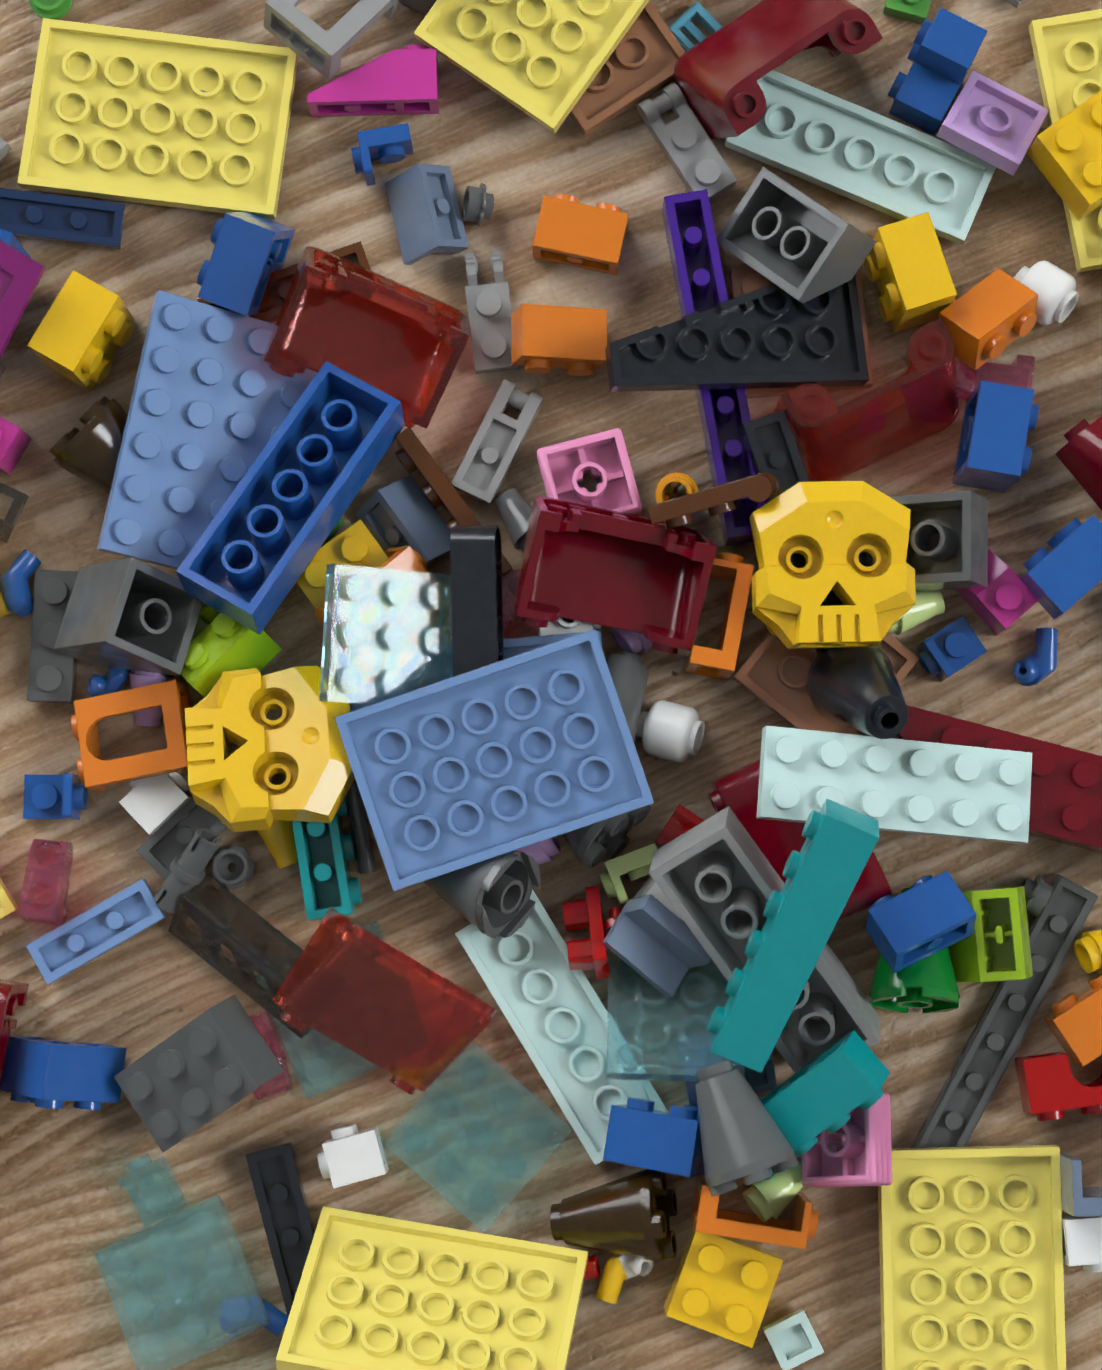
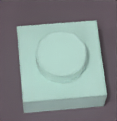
(793, 1339)

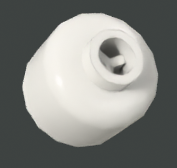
(1054, 291)
(671, 731)

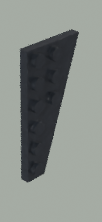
(748, 344)

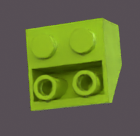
(223, 646)
(999, 940)

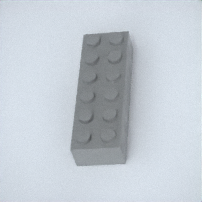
(720, 891)

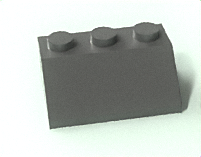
(793, 239)

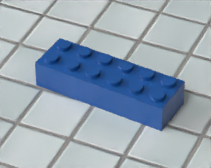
(291, 497)

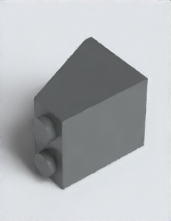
(128, 618)

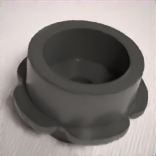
(477, 204)
(243, 871)
(1036, 894)

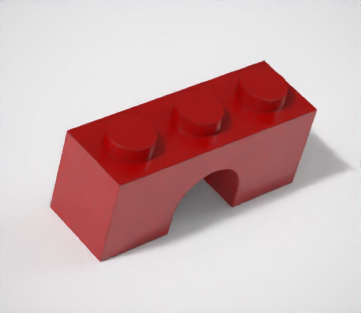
(1050, 1087)

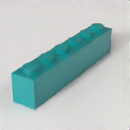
(793, 934)

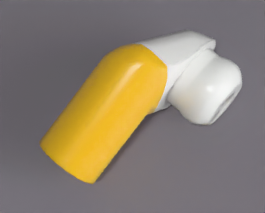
(618, 1269)

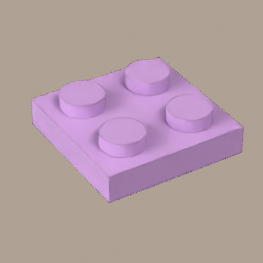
(992, 123)

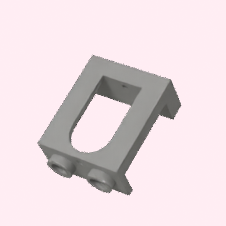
(314, 44)

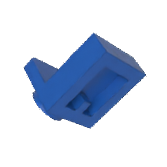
(383, 144)
(950, 649)
(54, 797)

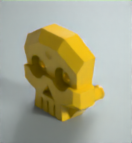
(830, 528)
(298, 744)

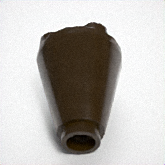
(94, 448)
(620, 1217)

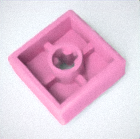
(603, 457)
(859, 1161)

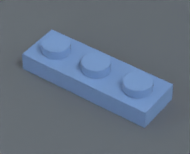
(96, 931)

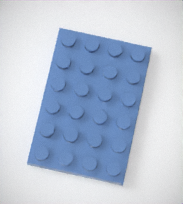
(192, 426)
(494, 760)

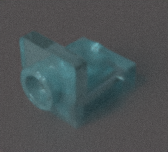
(152, 1188)

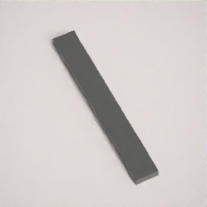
(1005, 1021)

